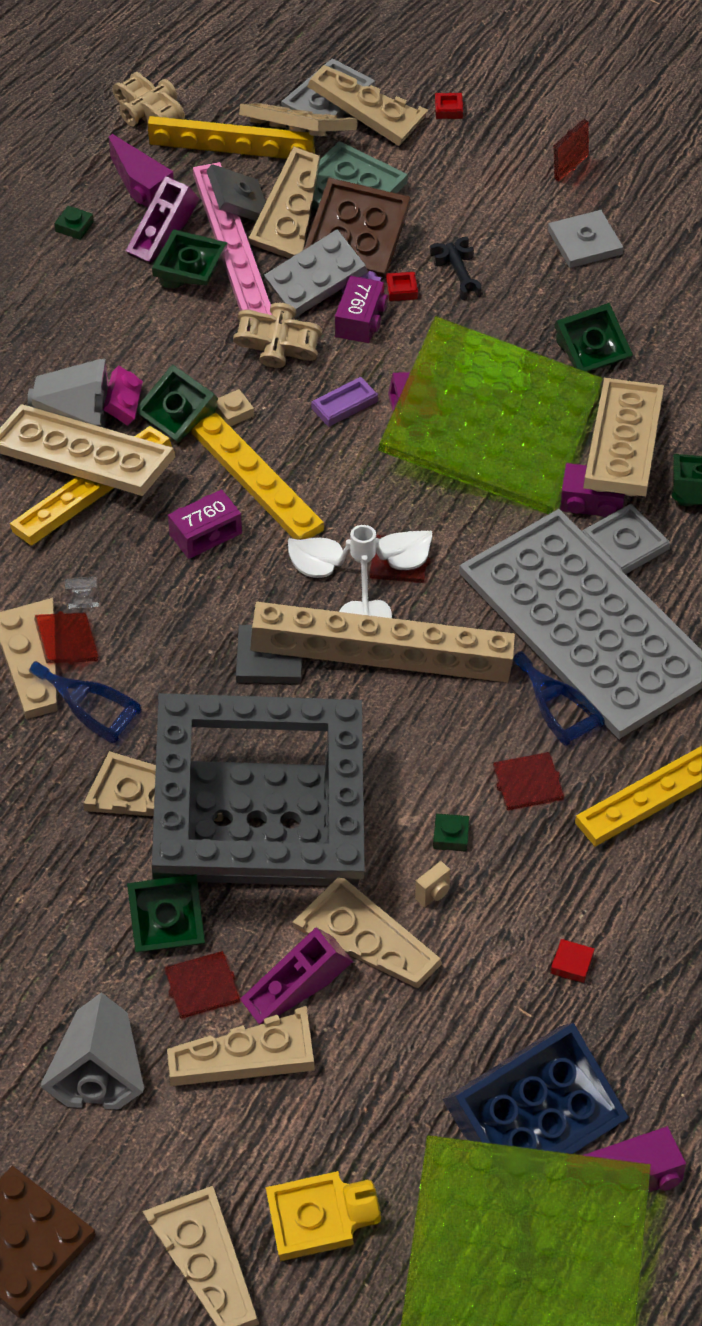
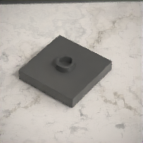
(236, 192)
(264, 667)

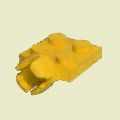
(320, 1213)

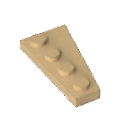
(366, 104)
(296, 119)
(287, 211)
(21, 648)
(124, 787)
(368, 933)
(262, 1050)
(203, 1251)

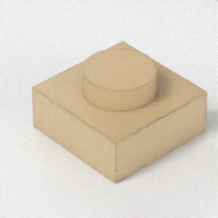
(234, 408)
(433, 884)

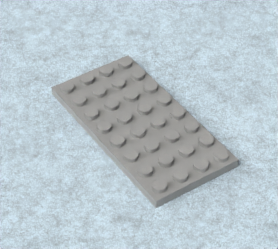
(588, 621)

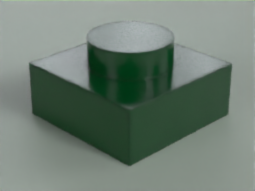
(74, 222)
(451, 832)

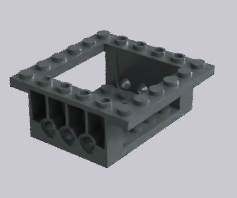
(319, 797)

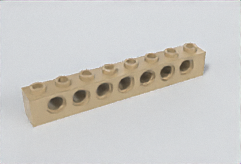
(382, 642)

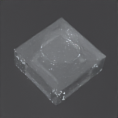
(82, 592)

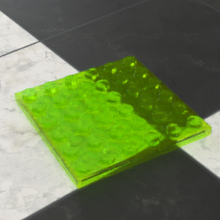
(491, 415)
(525, 1238)

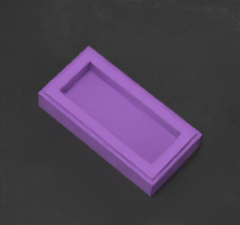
(344, 401)

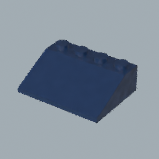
(540, 1098)

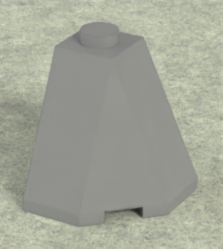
(73, 392)
(96, 1059)

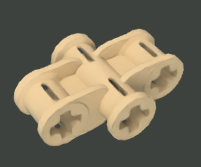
(142, 99)
(287, 337)

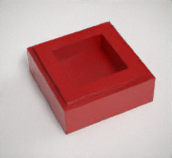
(448, 106)
(401, 286)
(572, 960)

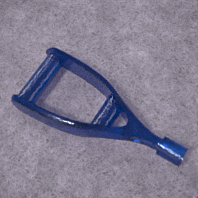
(81, 689)
(554, 689)

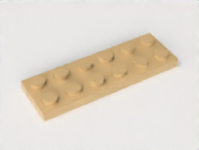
(624, 437)
(84, 449)

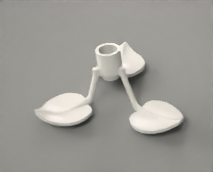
(319, 555)

